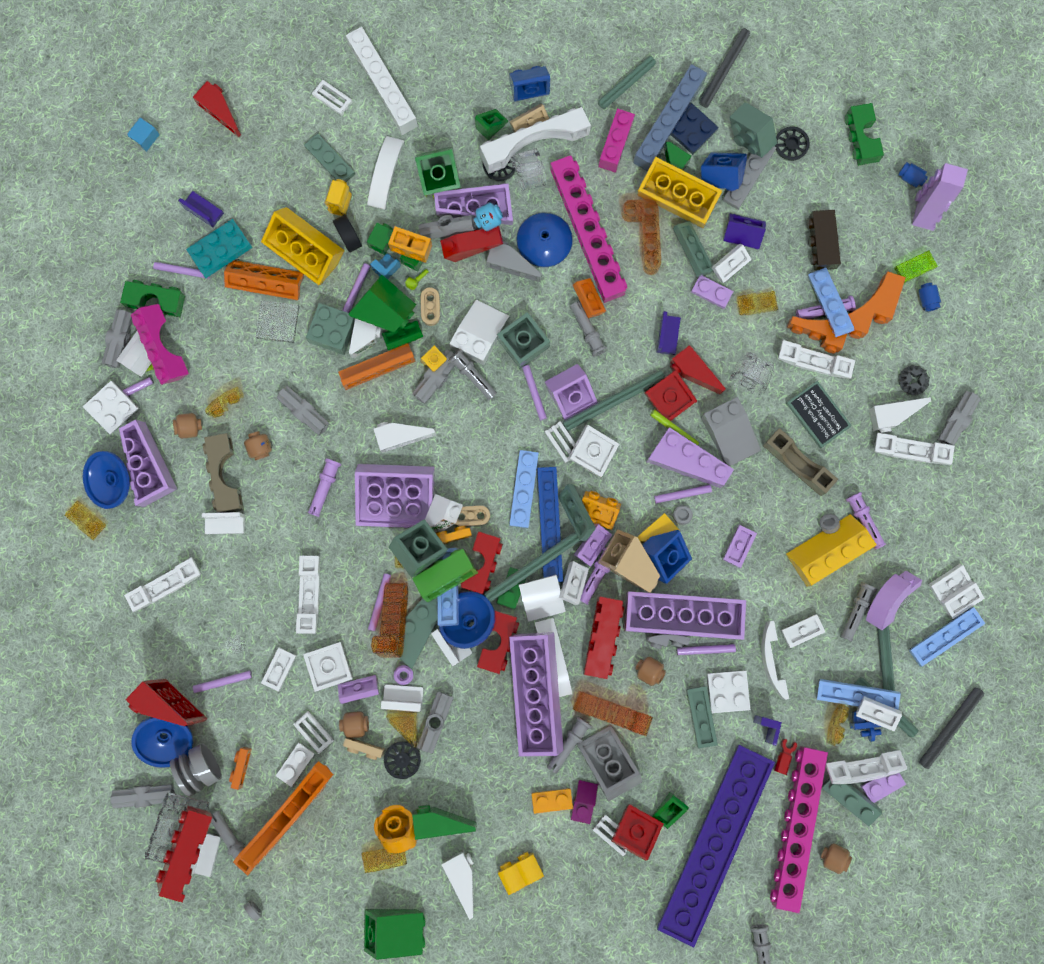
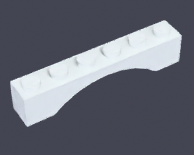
(382, 80)
(567, 126)

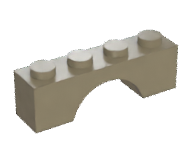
(218, 450)
(812, 474)

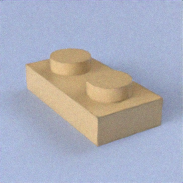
(529, 118)
(371, 751)

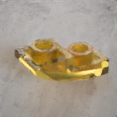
(757, 303)
(218, 406)
(85, 520)
(835, 731)
(381, 859)

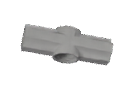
(448, 226)
(117, 338)
(434, 380)
(303, 410)
(959, 418)
(430, 734)
(140, 796)

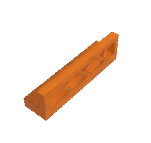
(263, 281)
(376, 366)

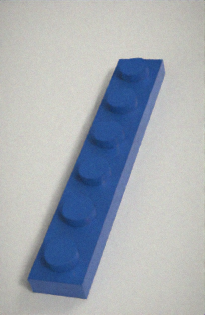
(549, 518)

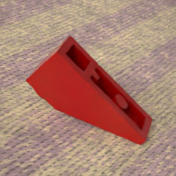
(211, 100)
(470, 243)
(692, 368)

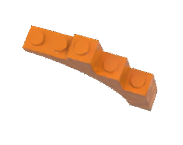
(879, 307)
(284, 818)

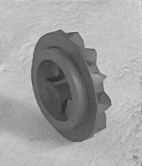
(914, 388)

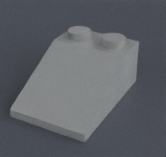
(731, 431)
(610, 763)

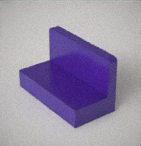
(202, 209)
(745, 231)
(668, 334)
(773, 728)

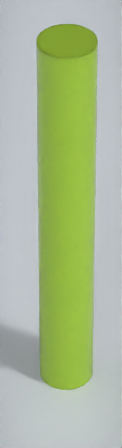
(667, 423)

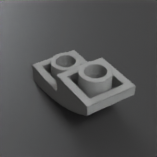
(662, 640)

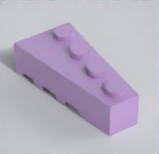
(938, 195)
(466, 201)
(684, 457)
(146, 466)

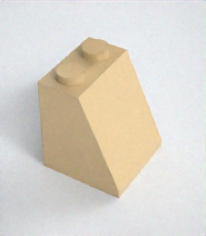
(630, 561)

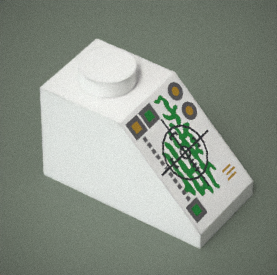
(363, 337)
(442, 513)

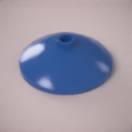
(540, 250)
(106, 479)
(472, 608)
(160, 749)

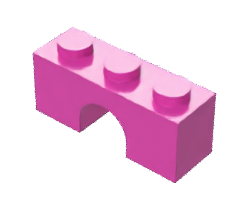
(616, 140)

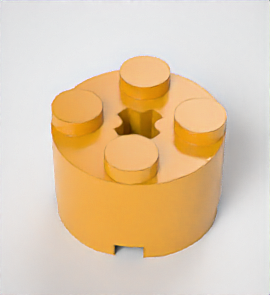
(395, 829)

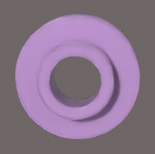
(398, 679)

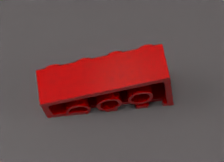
(603, 637)
(183, 853)

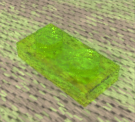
(916, 266)

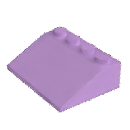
(392, 494)

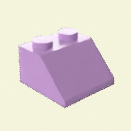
(571, 391)

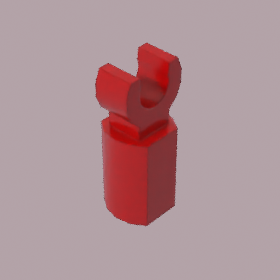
(784, 757)

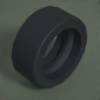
(347, 233)

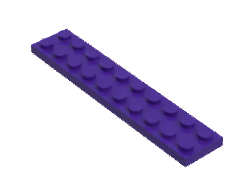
(715, 846)

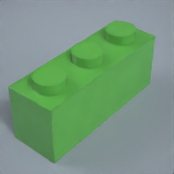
(445, 575)

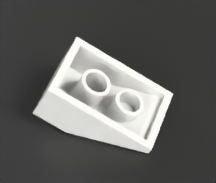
(479, 332)

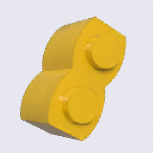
(338, 197)
(520, 873)

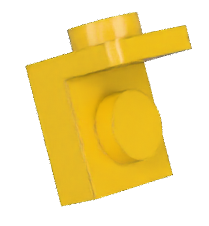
(433, 358)

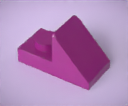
(584, 802)

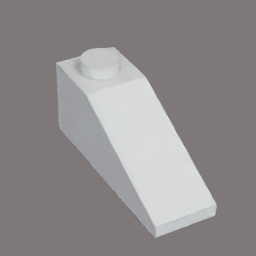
(890, 415)
(397, 435)
(460, 874)

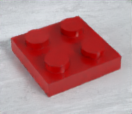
(670, 396)
(637, 832)

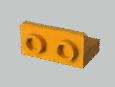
(601, 509)

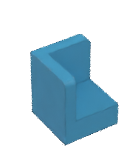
(143, 134)
(386, 266)

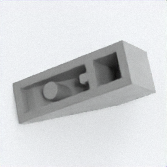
(508, 260)

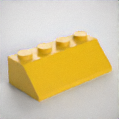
(679, 192)
(302, 245)
(829, 552)

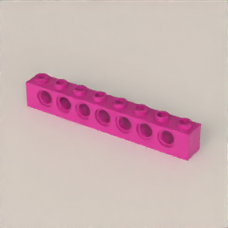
(568, 167)
(792, 900)

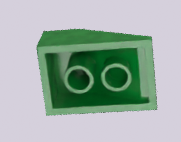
(436, 822)

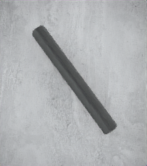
(725, 67)
(951, 728)

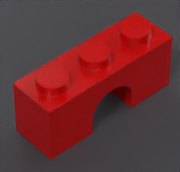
(488, 547)
(495, 659)

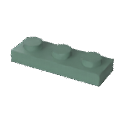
(329, 158)
(693, 249)
(576, 512)
(702, 717)
(853, 801)

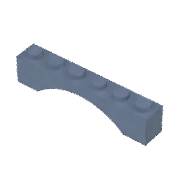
(670, 116)

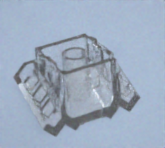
(168, 822)

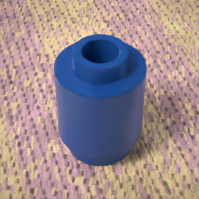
(913, 174)
(929, 297)

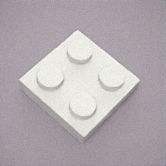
(111, 407)
(593, 451)
(328, 666)
(728, 691)

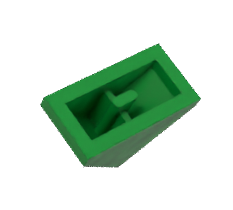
(490, 123)
(676, 156)
(670, 810)

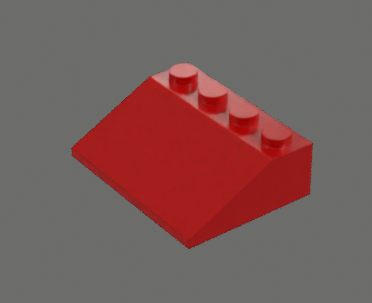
(164, 702)

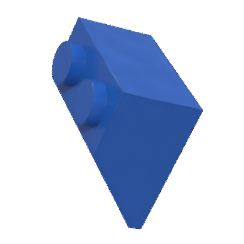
(530, 83)
(724, 170)
(668, 554)

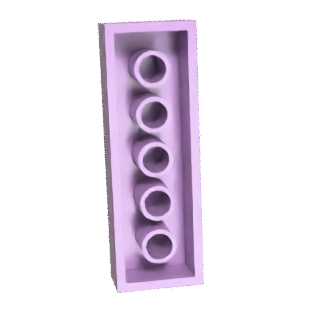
(685, 615)
(536, 694)

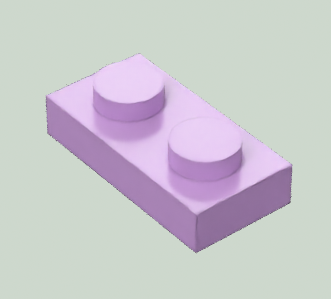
(712, 291)
(739, 546)
(591, 548)
(358, 689)
(882, 787)

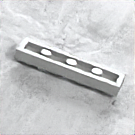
(753, 169)

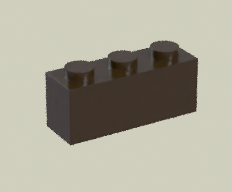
(823, 240)

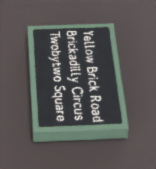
(818, 414)

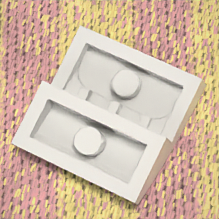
(956, 591)
(542, 598)

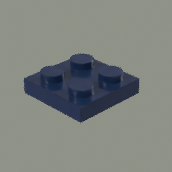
(693, 129)

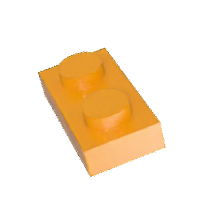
(460, 533)
(552, 800)

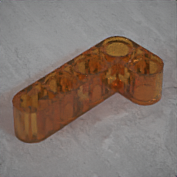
(647, 237)
(393, 622)
(612, 713)

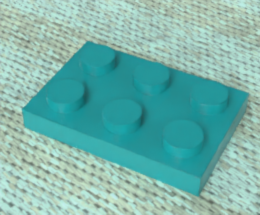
(219, 248)

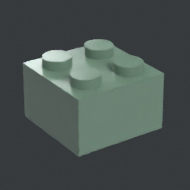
(753, 130)
(331, 329)
(523, 340)
(417, 548)

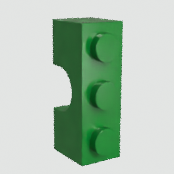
(865, 149)
(379, 242)
(136, 294)

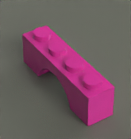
(166, 365)

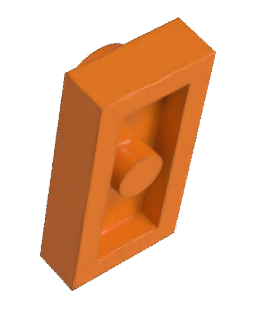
(589, 298)
(241, 759)

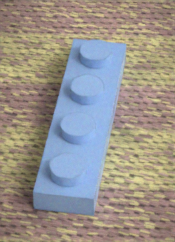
(831, 302)
(524, 489)
(448, 603)
(946, 636)
(853, 694)

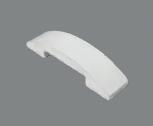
(384, 172)
(816, 361)
(914, 450)
(163, 586)
(308, 595)
(563, 679)
(779, 685)
(867, 769)

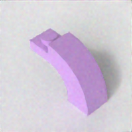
(890, 598)

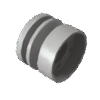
(195, 770)

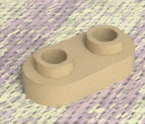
(430, 307)
(471, 516)

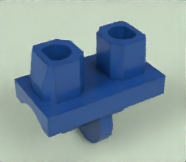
(859, 723)

